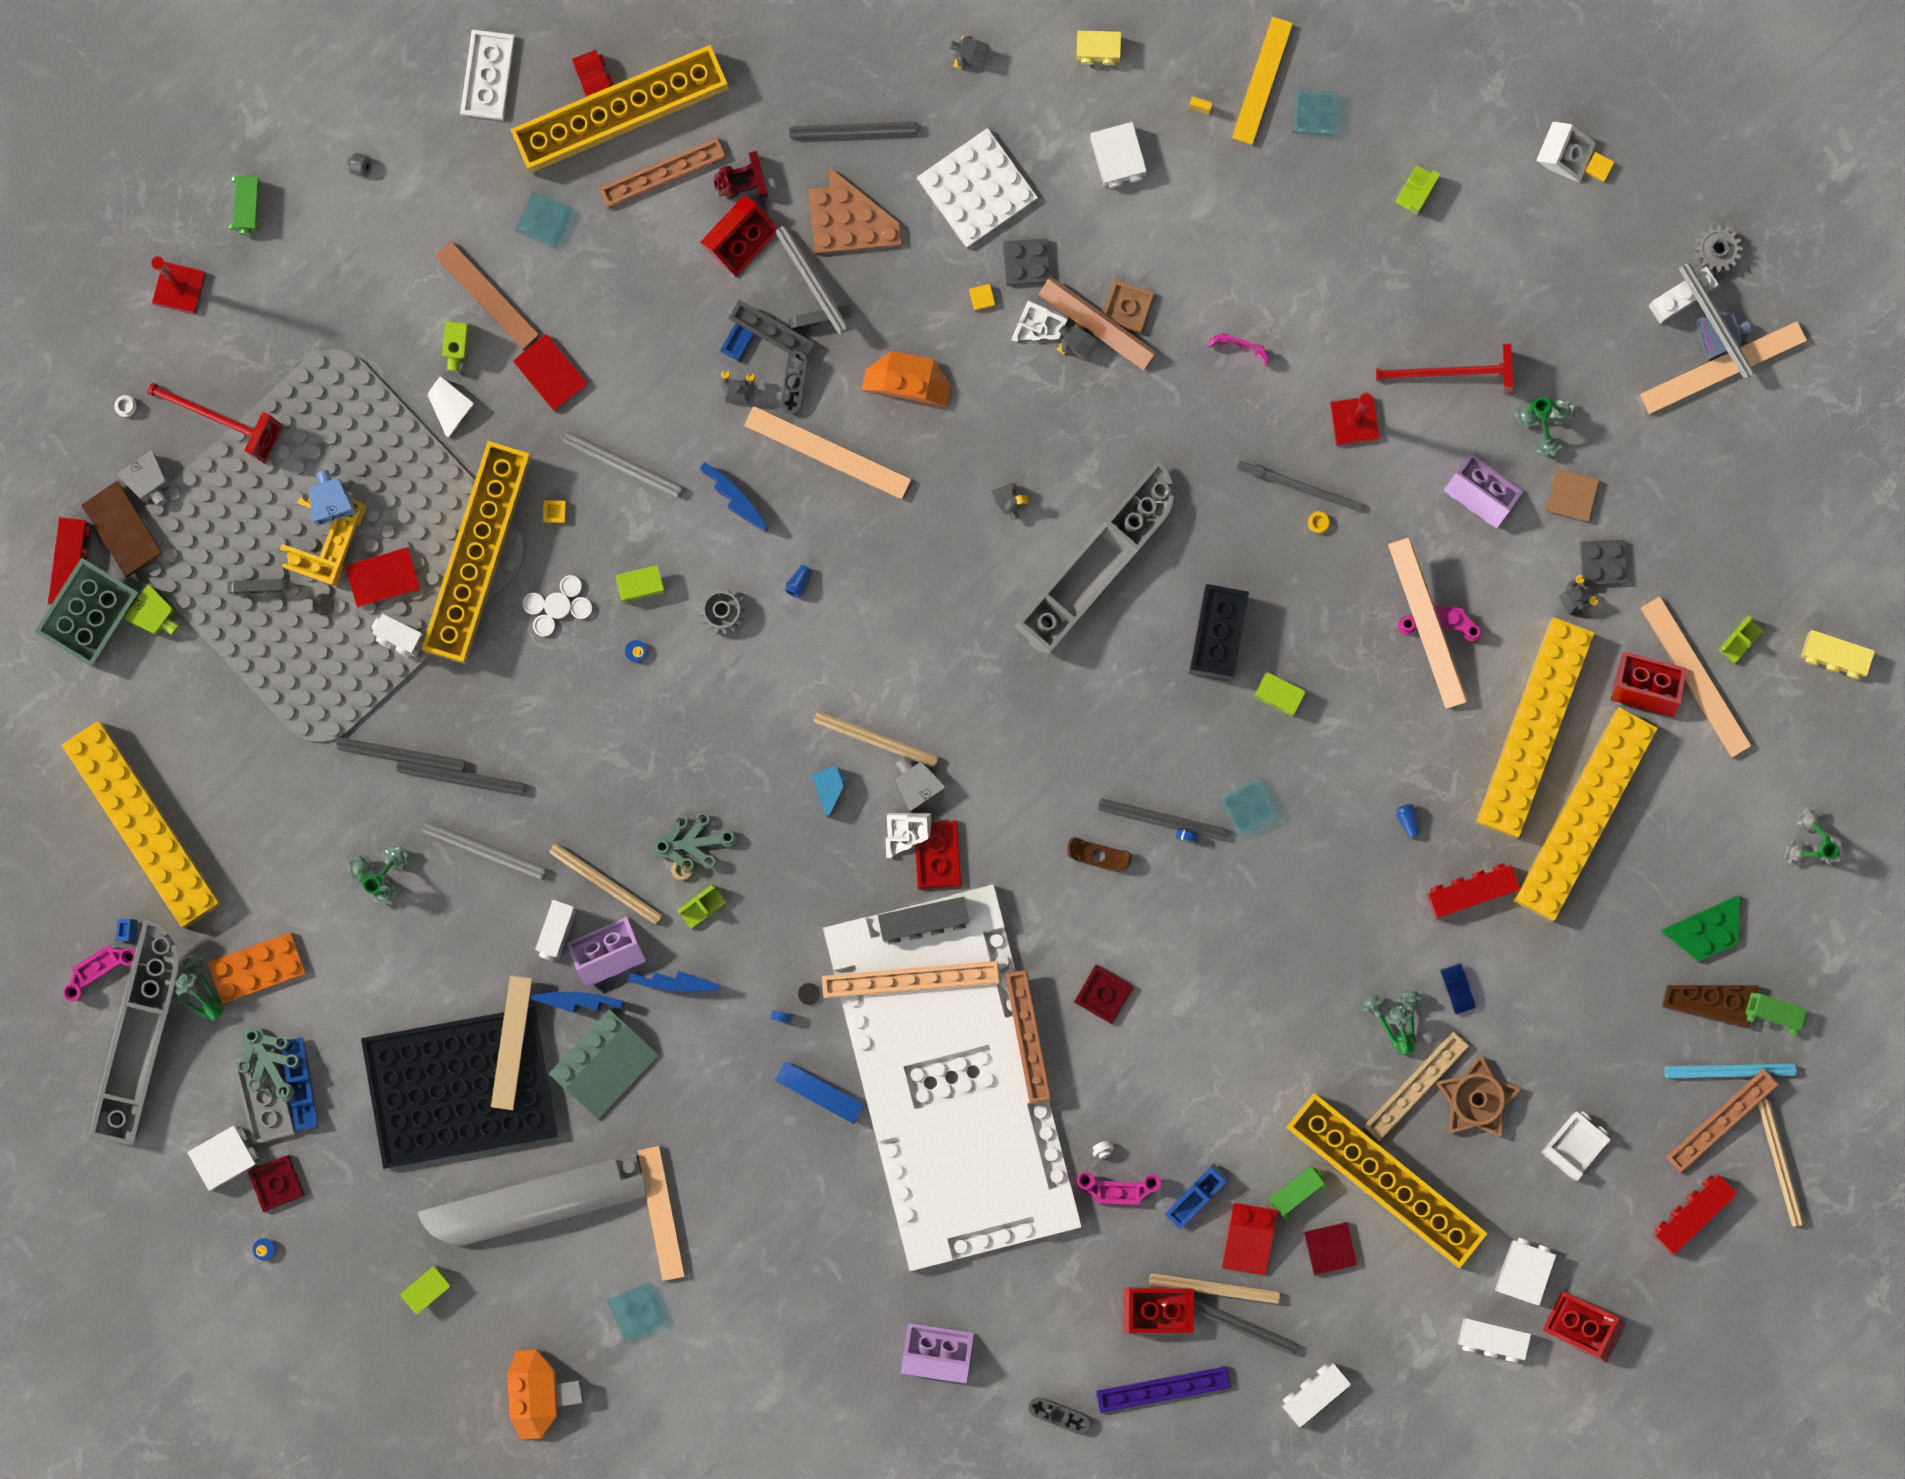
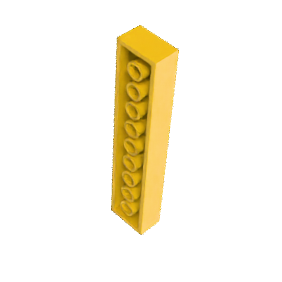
(619, 109)
(476, 552)
(1534, 728)
(1585, 814)
(141, 824)
(1386, 1180)

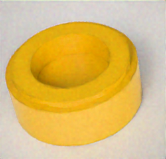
(1318, 522)

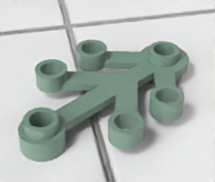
(690, 843)
(266, 1060)

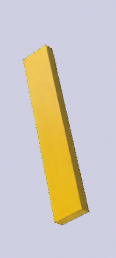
(1262, 80)

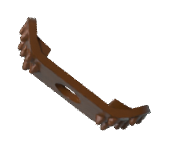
(1114, 859)

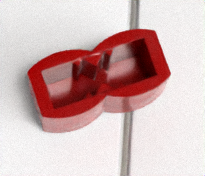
(591, 72)

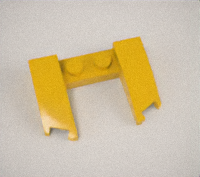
(329, 565)

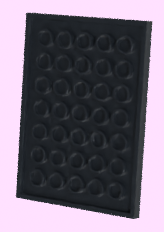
(437, 1088)

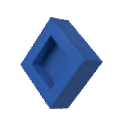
(126, 930)

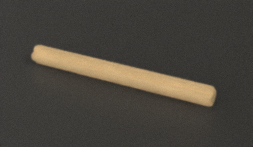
(875, 739)
(605, 883)
(1780, 1162)
(1215, 1288)

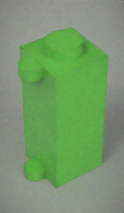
(246, 204)
(1776, 1012)
(1297, 1191)

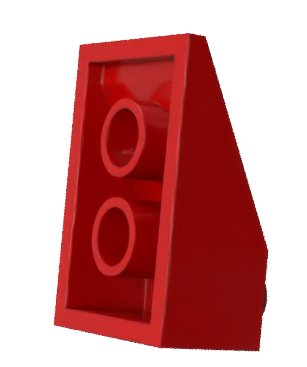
(1249, 1238)
(1158, 1310)
(1584, 1326)

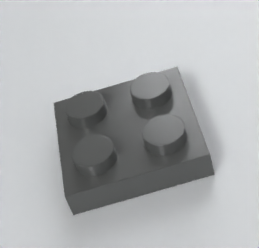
(1026, 261)
(1603, 562)

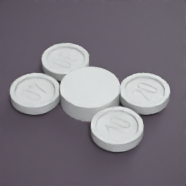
(557, 606)

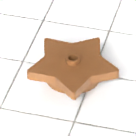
(1493, 1098)

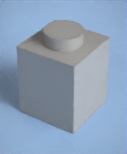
(569, 1393)

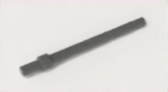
(1259, 471)

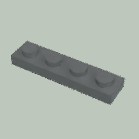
(770, 329)

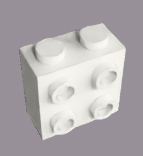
(394, 633)

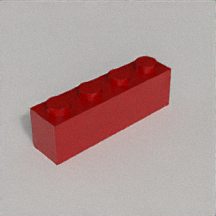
(69, 549)
(1472, 891)
(1694, 1214)

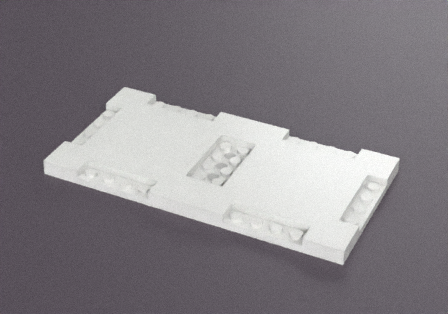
(970, 1157)

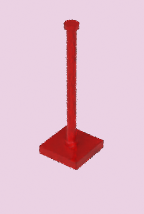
(177, 286)
(1503, 369)
(1354, 420)
(261, 437)

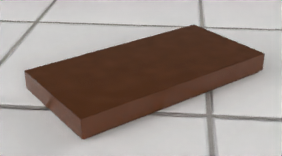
(122, 529)

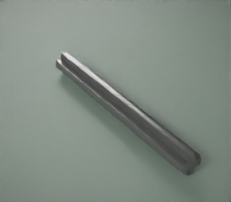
(853, 130)
(400, 754)
(460, 777)
(1161, 819)
(1244, 1328)

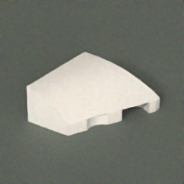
(1038, 323)
(449, 405)
(906, 831)

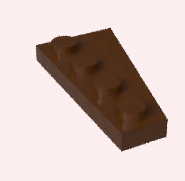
(1714, 1002)

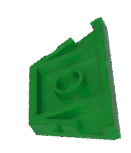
(1708, 930)

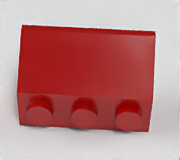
(739, 235)
(1648, 684)

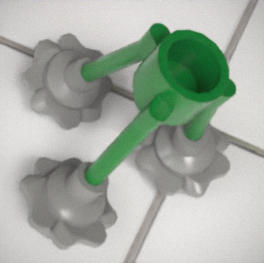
(1827, 848)

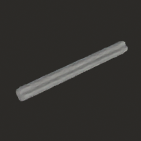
(812, 280)
(1716, 320)
(622, 464)
(483, 850)

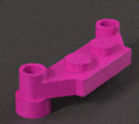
(1450, 619)
(94, 968)
(1118, 1192)

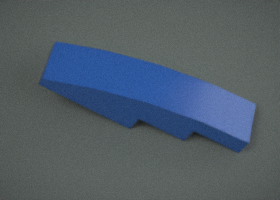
(738, 502)
(682, 983)
(569, 1000)
(300, 1079)
(819, 1092)

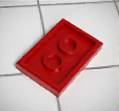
(550, 372)
(382, 577)
(939, 857)

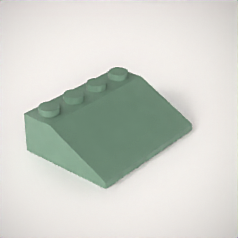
(87, 612)
(603, 1064)

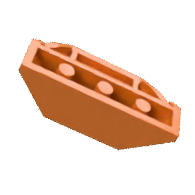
(908, 378)
(531, 1394)

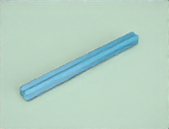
(1728, 1070)

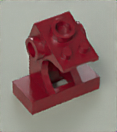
(754, 176)

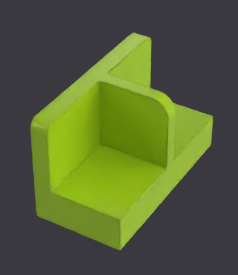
(1417, 189)
(639, 584)
(1740, 639)
(1279, 694)
(701, 906)
(425, 1290)

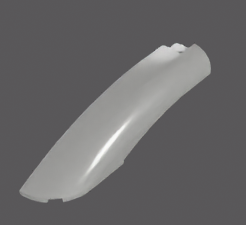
(1098, 561)
(136, 1036)
(536, 1202)

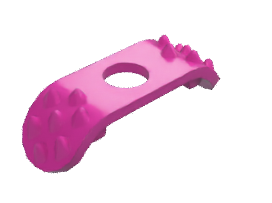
(1223, 338)

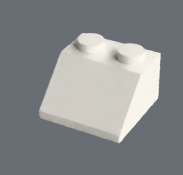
(1566, 151)

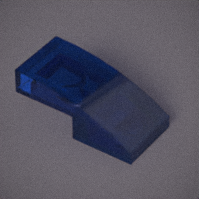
(1457, 988)

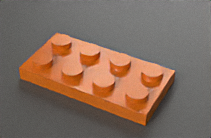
(256, 968)

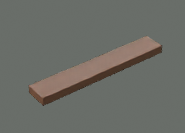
(662, 173)
(486, 295)
(1097, 323)
(1028, 1036)
(1722, 1120)

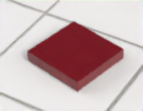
(1103, 994)
(276, 1183)
(1330, 1248)

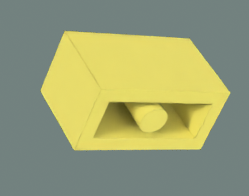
(1098, 47)

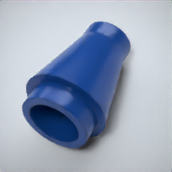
(798, 582)
(1408, 818)

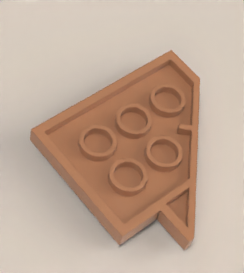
(848, 219)

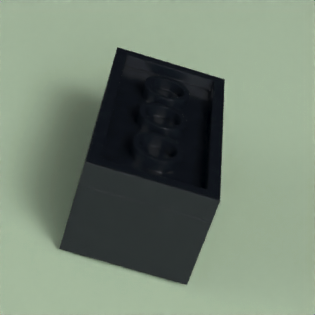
(1218, 632)

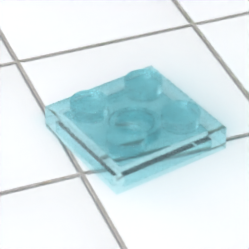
(1314, 112)
(543, 219)
(1247, 806)
(635, 1311)

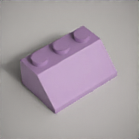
(1483, 490)
(605, 952)
(937, 1353)

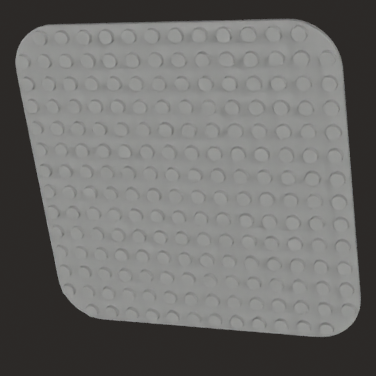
(235, 513)

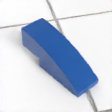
(1197, 1196)

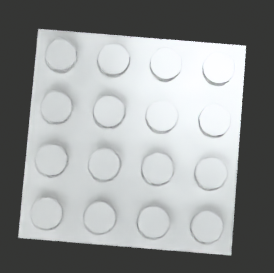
(977, 188)

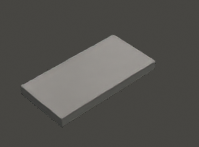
(265, 1113)

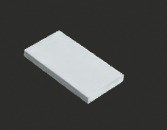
(487, 75)

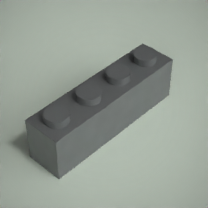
(923, 919)

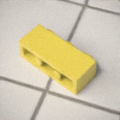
(1837, 654)

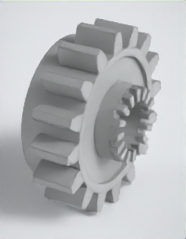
(1722, 238)
(717, 599)

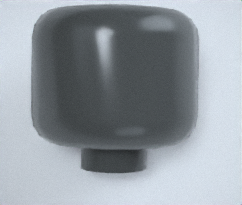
(359, 164)

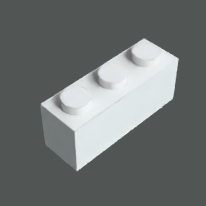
(1680, 297)
(1494, 1340)
(1315, 1394)

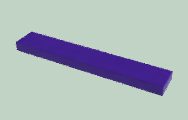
(1163, 1389)

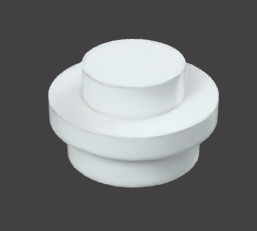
(125, 406)
(1103, 1149)

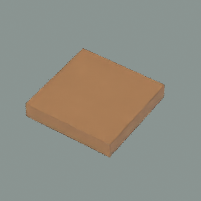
(1128, 306)
(1572, 495)

